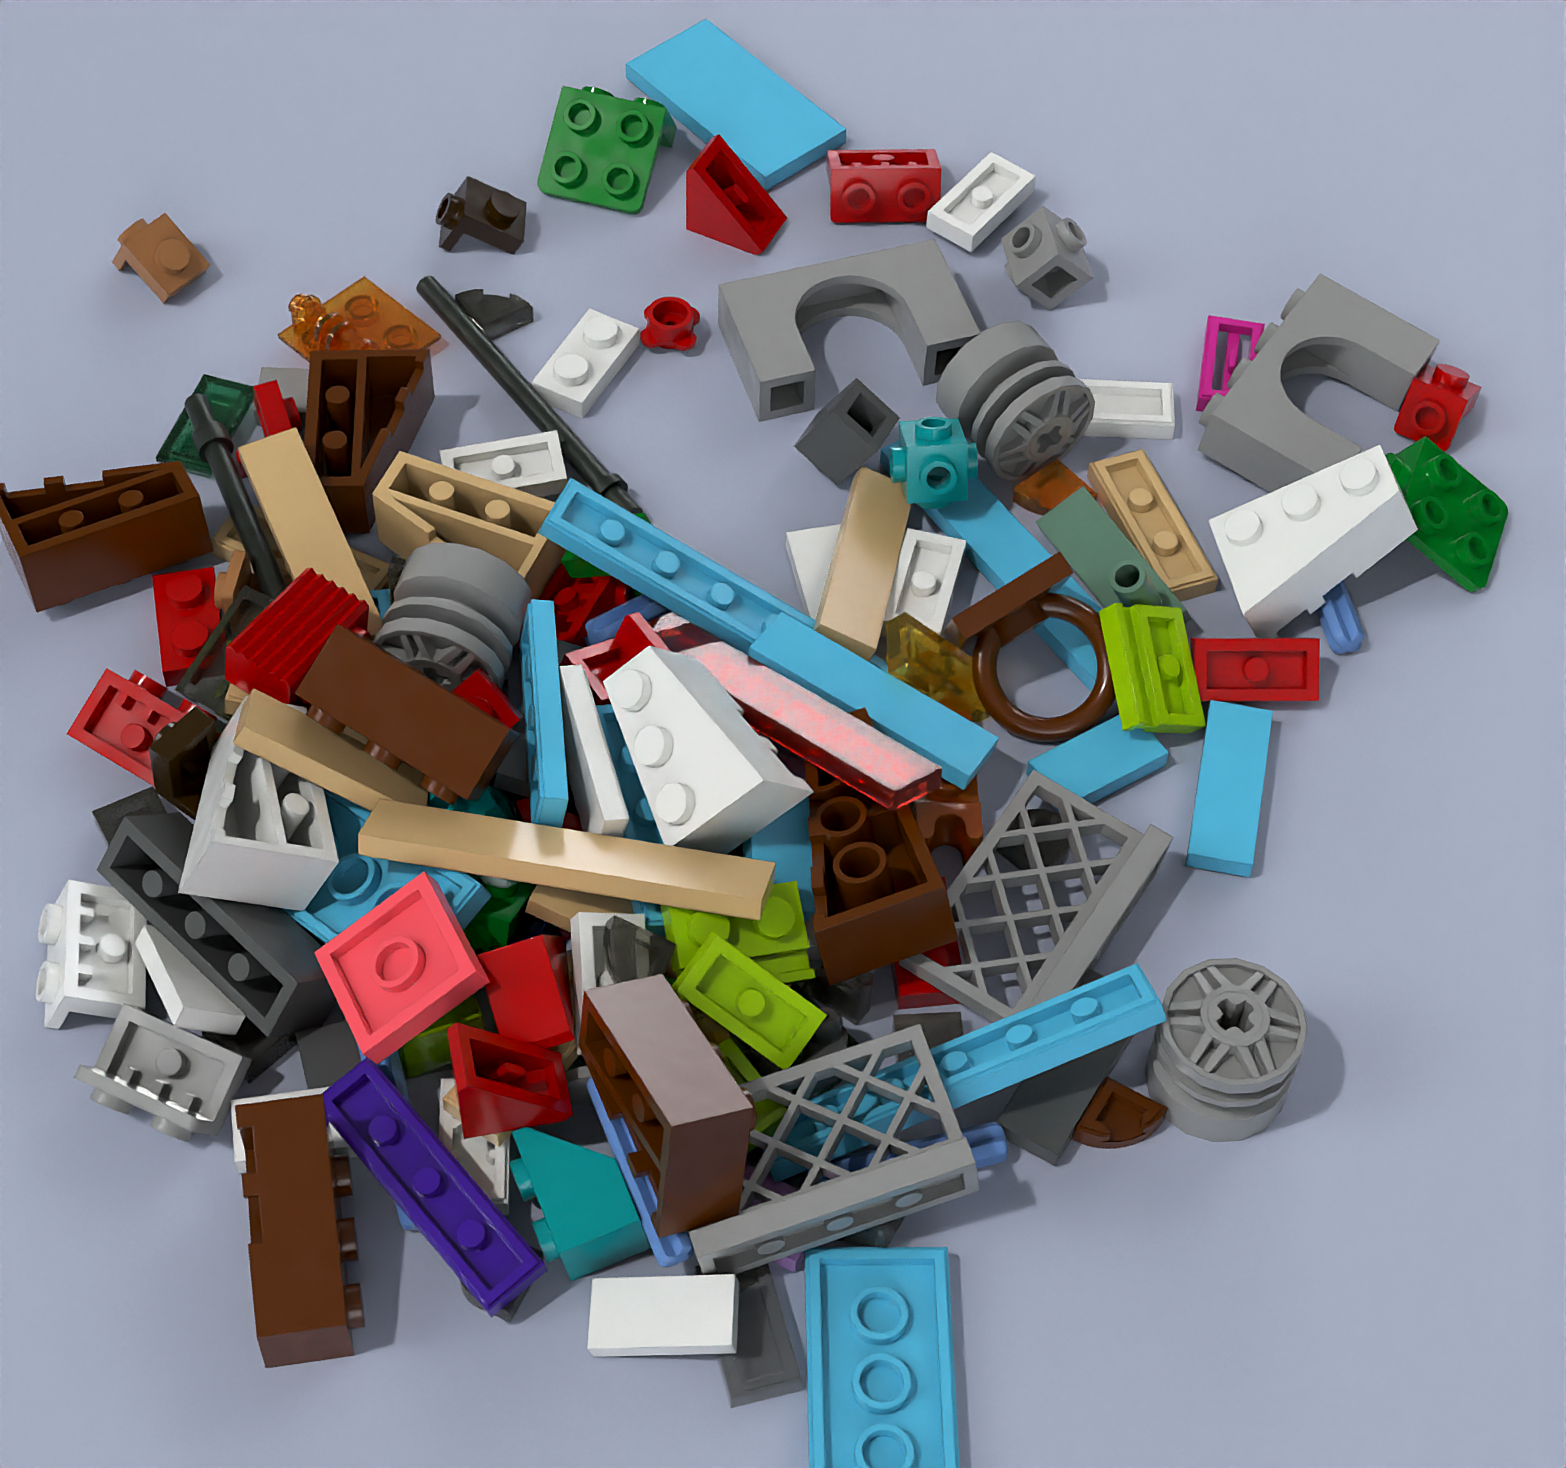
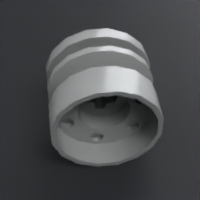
(1015, 400)
(455, 614)
(1225, 1049)

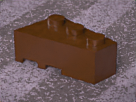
(358, 420)
(101, 531)
(405, 716)
(674, 1098)
(299, 1232)

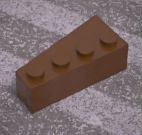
(870, 880)

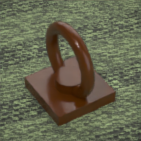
(1010, 615)

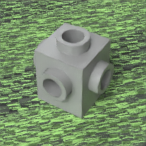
(1047, 257)

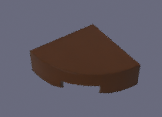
(1118, 1117)

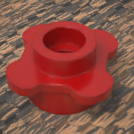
(670, 324)

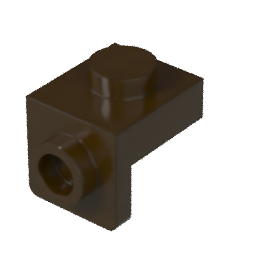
(482, 214)
(182, 758)

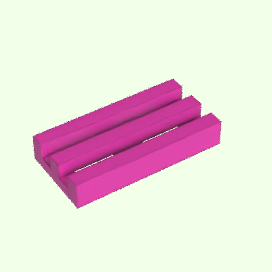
(1234, 328)

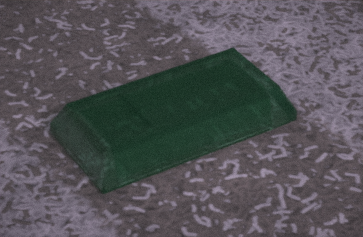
(229, 404)

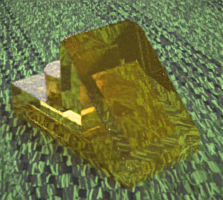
(932, 665)

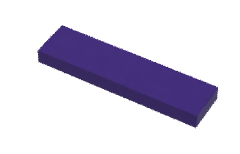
(431, 1187)

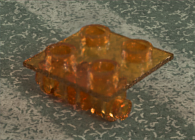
(354, 320)

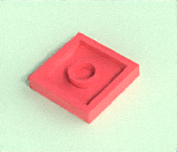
(401, 967)

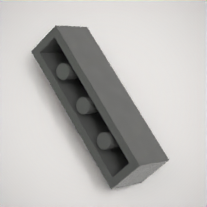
(243, 948)

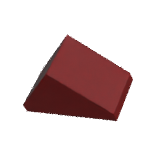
(728, 201)
(531, 990)
(505, 1082)

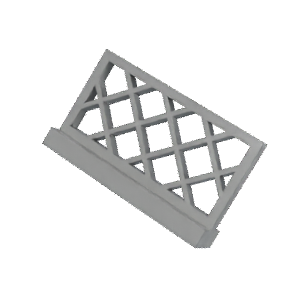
(1092, 923)
(849, 1199)

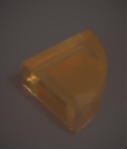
(1048, 488)

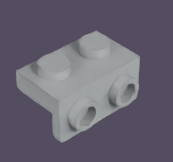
(166, 1073)

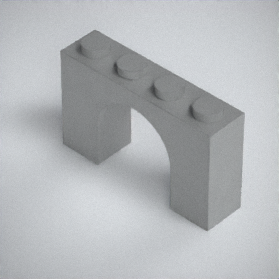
(897, 286)
(1321, 333)

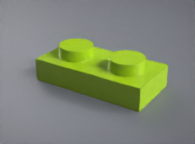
(748, 1001)

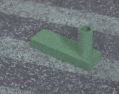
(1104, 555)

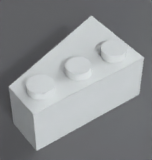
(1311, 537)
(696, 754)
(258, 831)

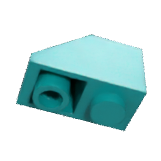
(583, 1203)

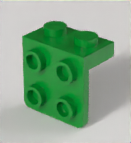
(604, 148)
(1453, 512)

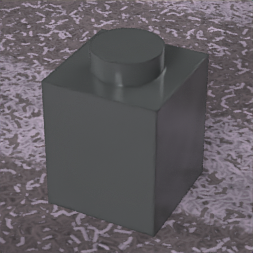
(847, 432)

